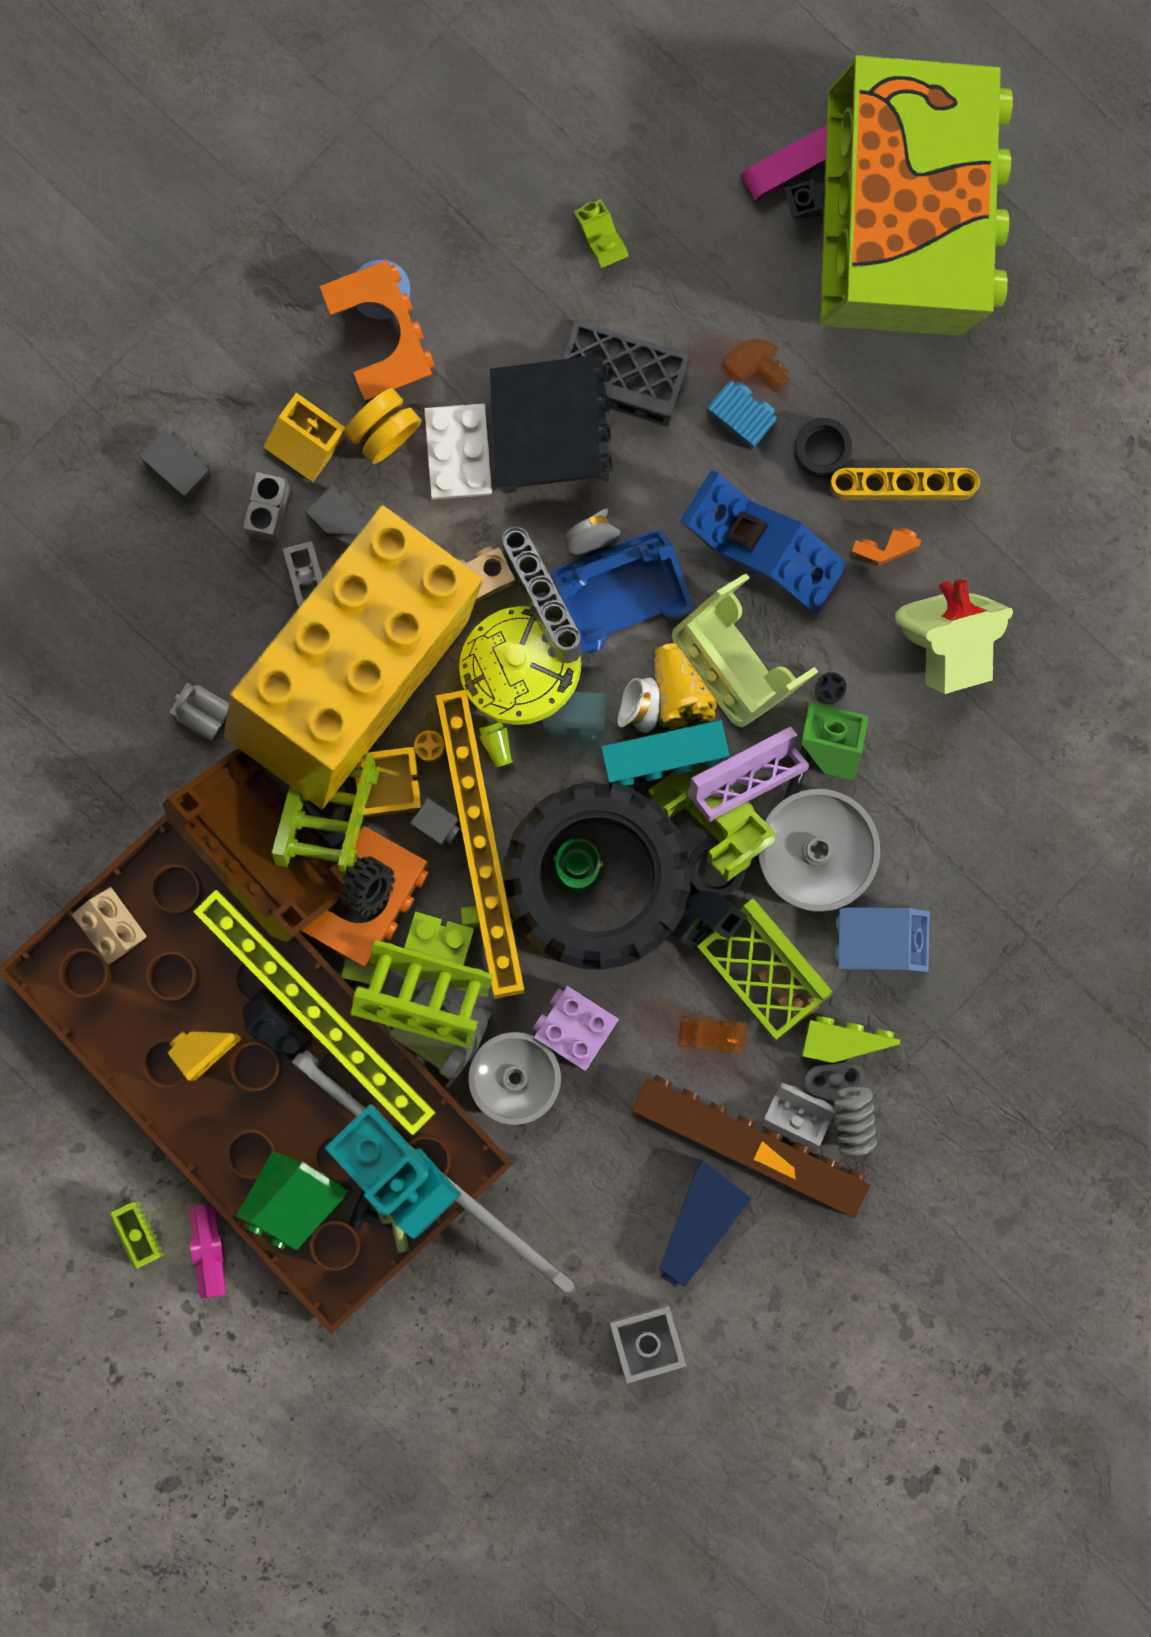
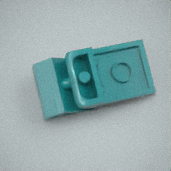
(392, 1173)

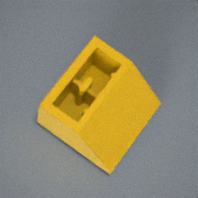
(305, 437)

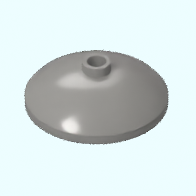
(514, 1102)

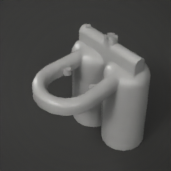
(200, 711)

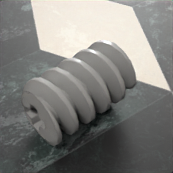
(857, 1122)

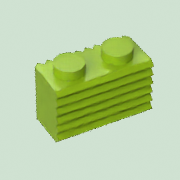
(136, 1234)

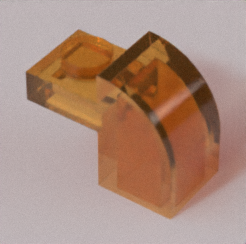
(756, 356)
(712, 1034)

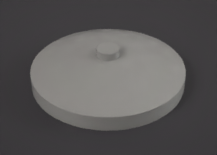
(821, 850)

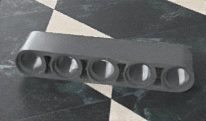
(541, 607)

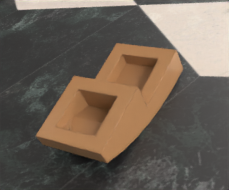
(782, 975)

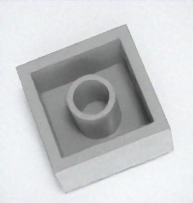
(647, 1343)

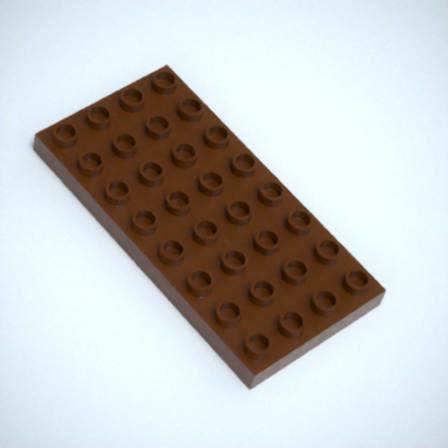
(250, 1099)

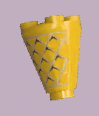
(682, 690)

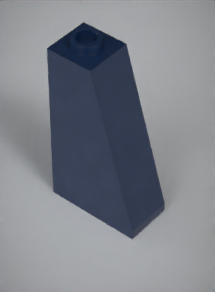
(703, 1220)

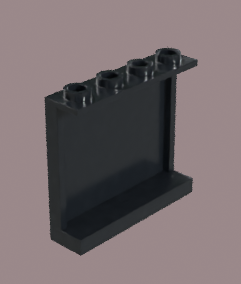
(550, 422)

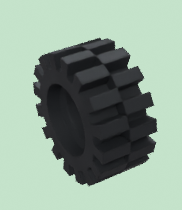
(367, 886)

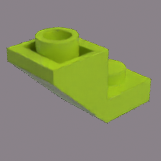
(600, 233)

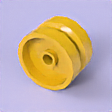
(382, 426)

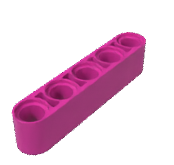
(786, 165)

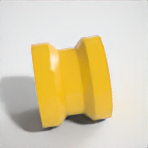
(429, 741)

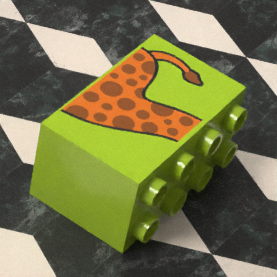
(914, 196)

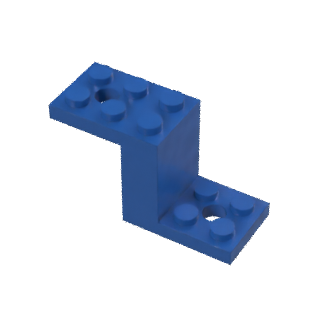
(782, 555)

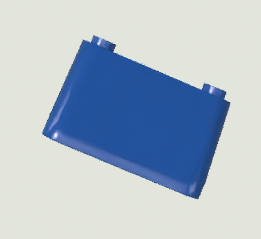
(623, 587)

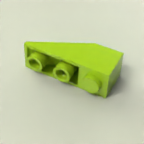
(835, 1043)

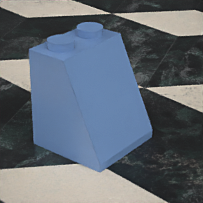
(883, 939)

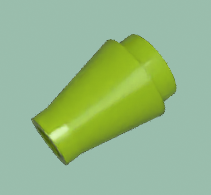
(496, 742)

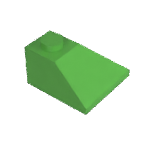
(835, 739)

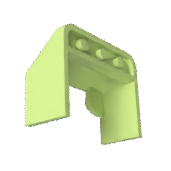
(728, 662)

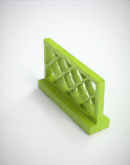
(786, 953)

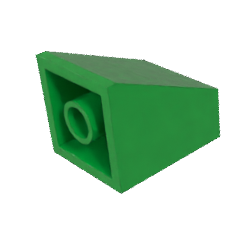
(289, 1201)

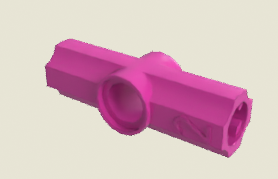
(207, 1250)

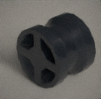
(830, 682)

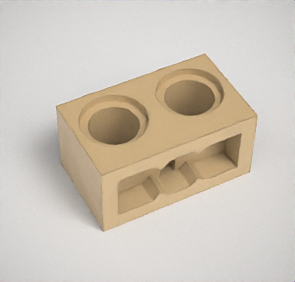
(490, 584)
(109, 925)

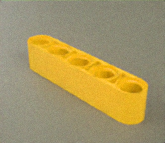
(917, 476)

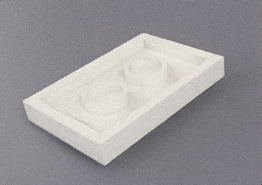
(458, 451)

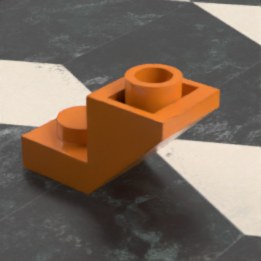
(898, 545)

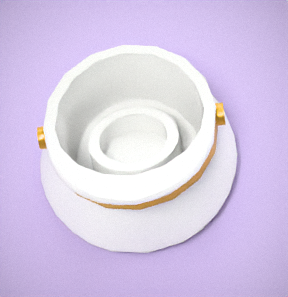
(640, 704)

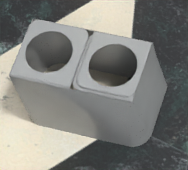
(278, 514)

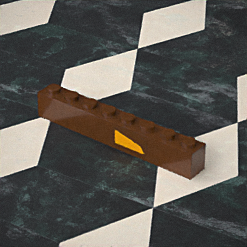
(751, 1147)

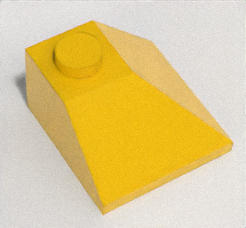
(200, 1050)

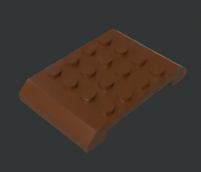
(232, 824)

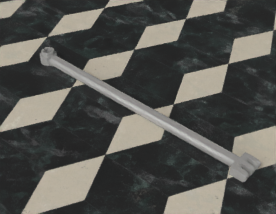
(308, 1065)

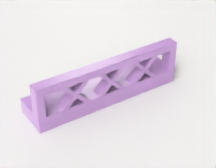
(743, 765)

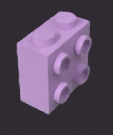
(574, 1027)

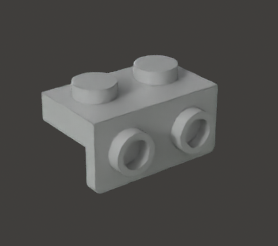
(798, 1116)

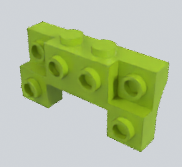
(739, 831)

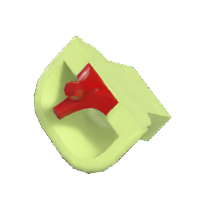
(956, 633)

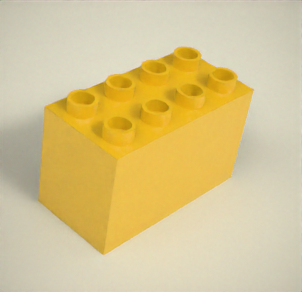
(351, 656)

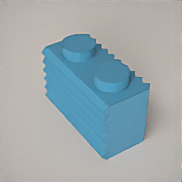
(742, 413)

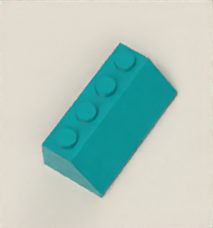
(665, 752)

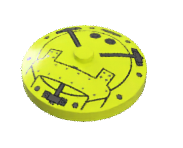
(513, 670)

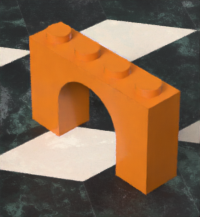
(379, 286)
(356, 940)

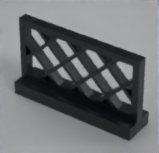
(621, 398)

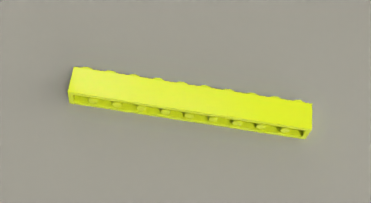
(314, 1012)

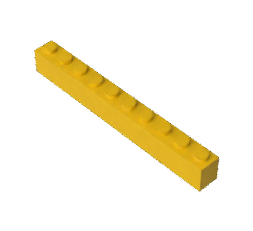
(480, 844)

